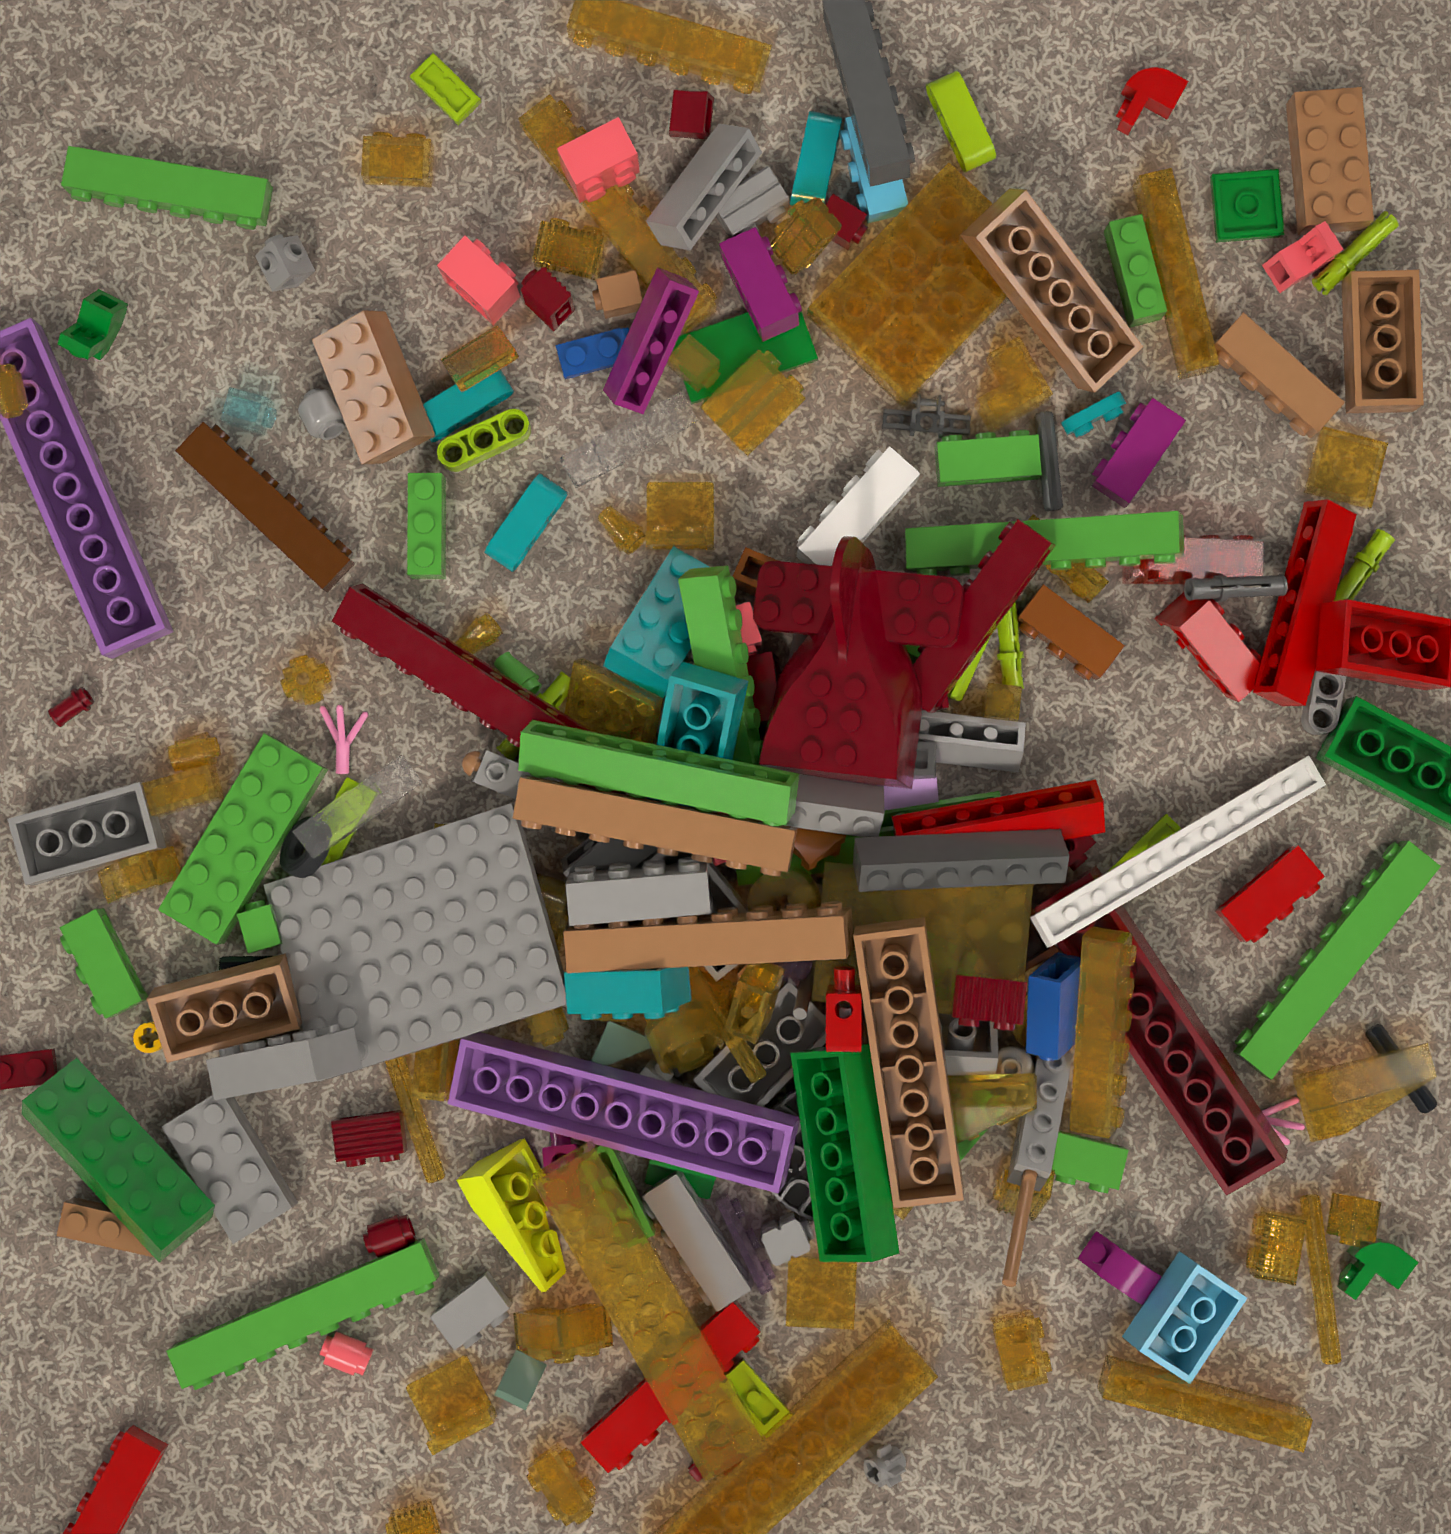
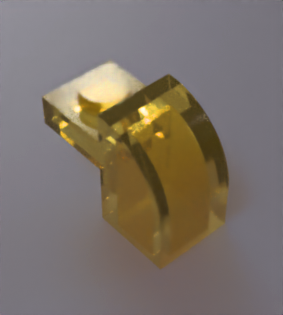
(139, 874)

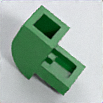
(96, 326)
(1375, 1258)

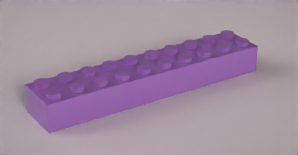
(79, 501)
(624, 1111)

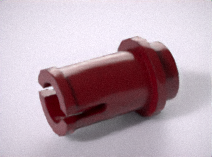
(71, 706)

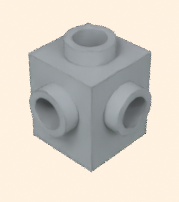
(284, 262)

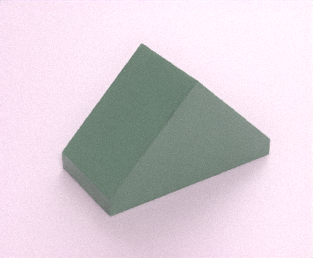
(619, 1043)
(520, 1379)

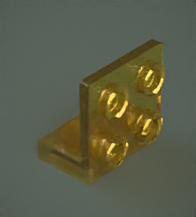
(680, 515)
(451, 1403)

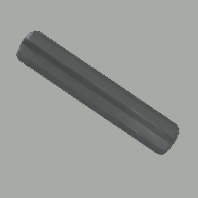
(1049, 461)

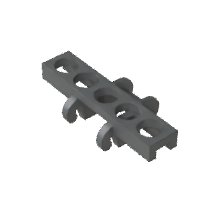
(916, 417)

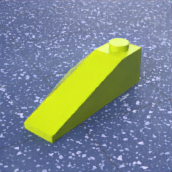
(512, 1209)

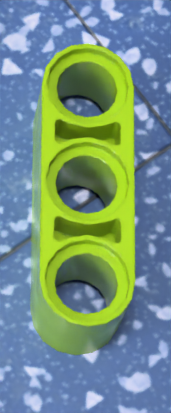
(961, 121)
(467, 440)

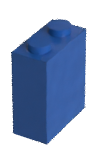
(1053, 1007)

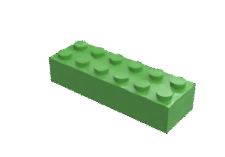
(243, 839)

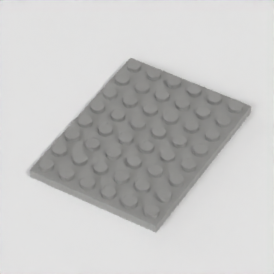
(422, 938)

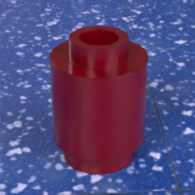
(389, 1235)

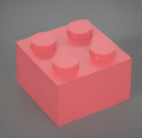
(599, 161)
(479, 279)

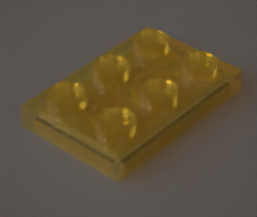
(611, 703)

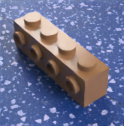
(1277, 376)

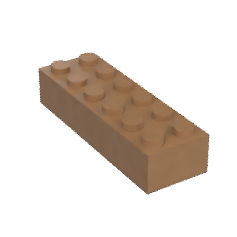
(1051, 289)

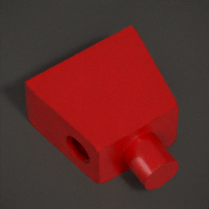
(843, 1024)

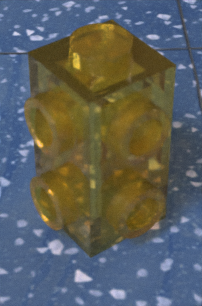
(568, 1494)

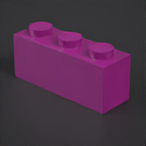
(760, 283)
(1137, 451)

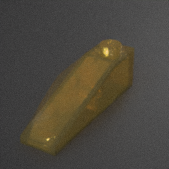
(1355, 1091)
(990, 1100)

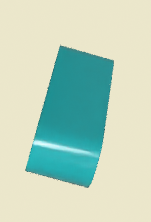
(816, 157)
(456, 408)
(526, 522)

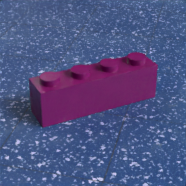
(650, 340)

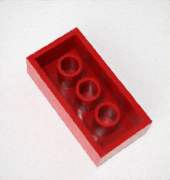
(1384, 645)

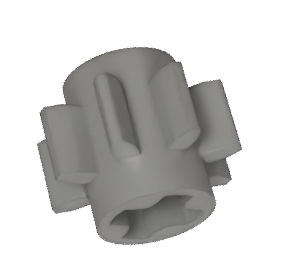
(884, 1465)

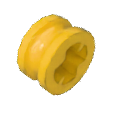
(142, 1031)

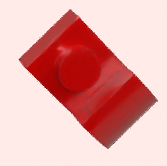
(1149, 88)

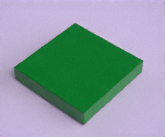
(1247, 205)

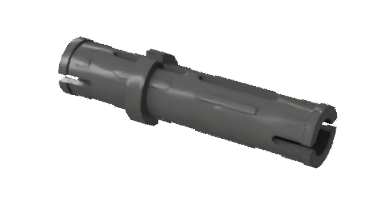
(1201, 589)

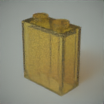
(753, 401)

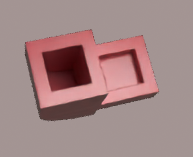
(1303, 257)

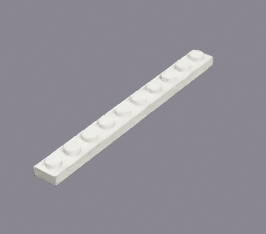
(1177, 851)

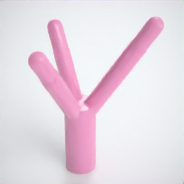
(342, 742)
(1283, 1123)

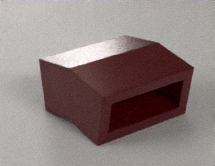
(691, 114)

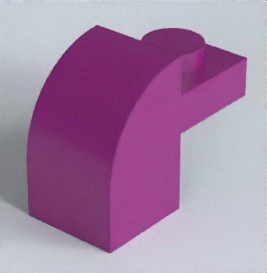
(1119, 1268)

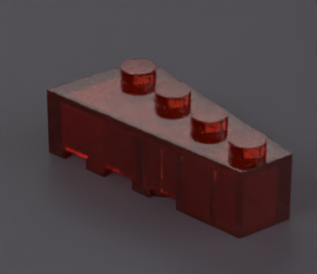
(1202, 559)

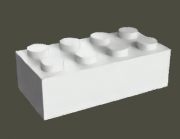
(862, 508)

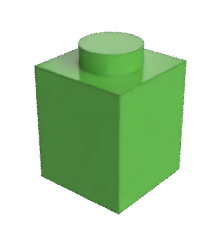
(259, 927)

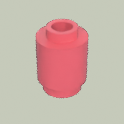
(346, 1354)

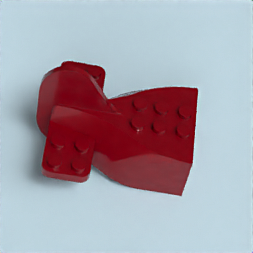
(850, 690)

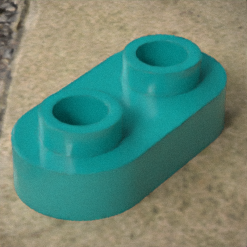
(1107, 408)

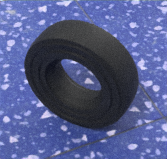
(293, 860)

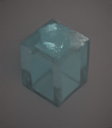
(248, 411)

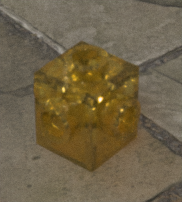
(318, 680)
(1353, 1219)

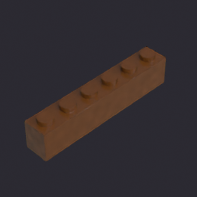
(265, 507)

